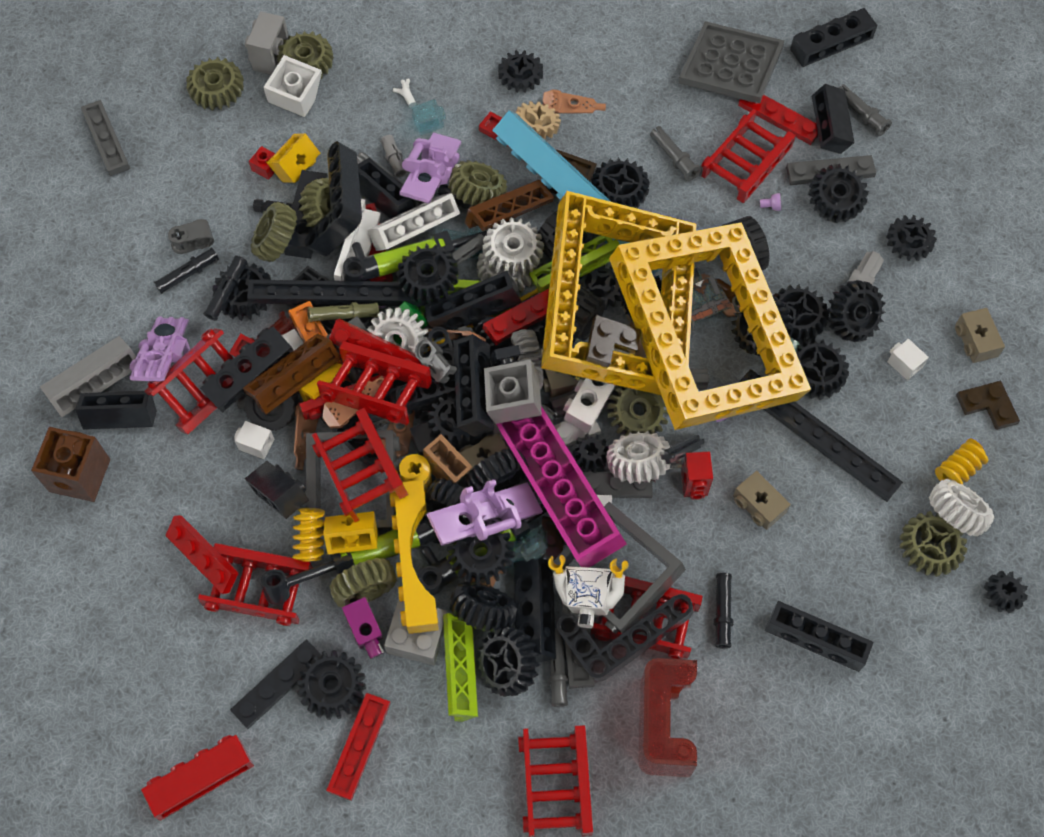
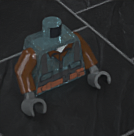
(710, 297)

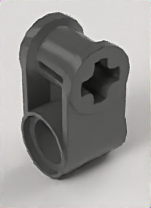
(192, 236)

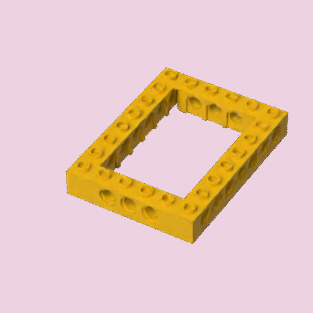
(624, 223)
(684, 403)

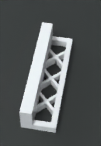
(360, 234)

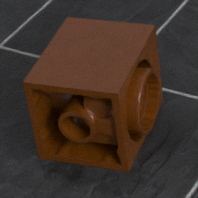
(71, 464)

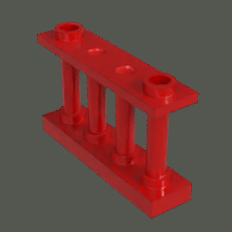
(757, 173)
(381, 363)
(191, 419)
(382, 464)
(249, 561)
(636, 589)
(579, 793)

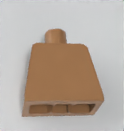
(446, 461)

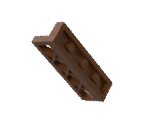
(508, 205)
(293, 373)

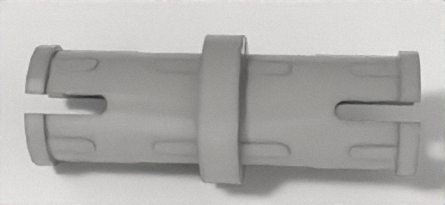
(393, 155)

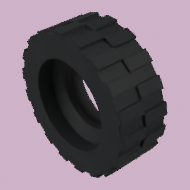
(275, 422)

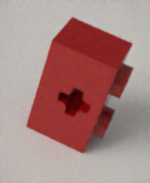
(696, 475)

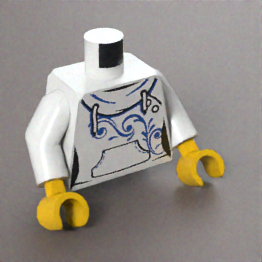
(589, 589)

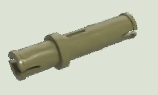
(343, 312)

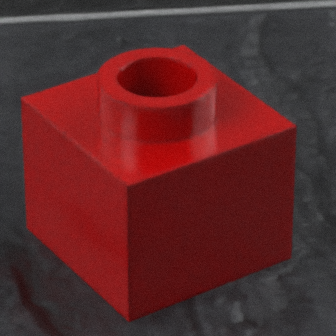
(259, 161)

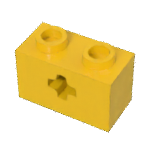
(294, 157)
(345, 535)

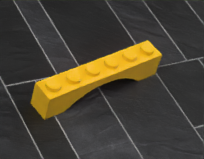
(420, 605)

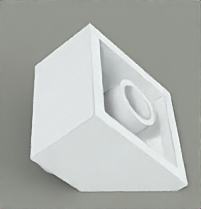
(293, 86)

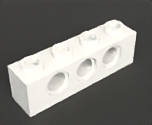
(413, 222)
(582, 415)

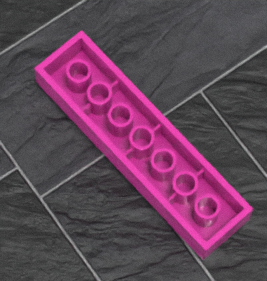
(563, 489)

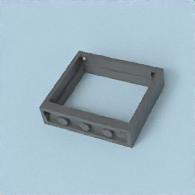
(313, 471)
(674, 570)

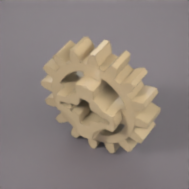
(540, 118)

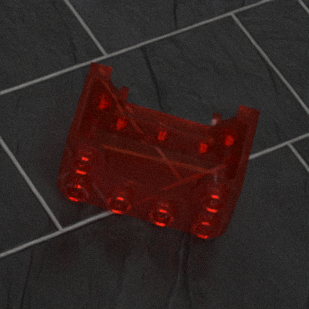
(657, 751)

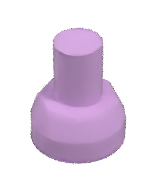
(774, 202)

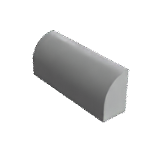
(89, 375)

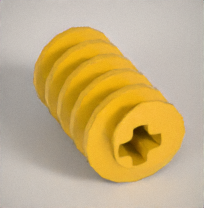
(963, 462)
(415, 468)
(309, 535)

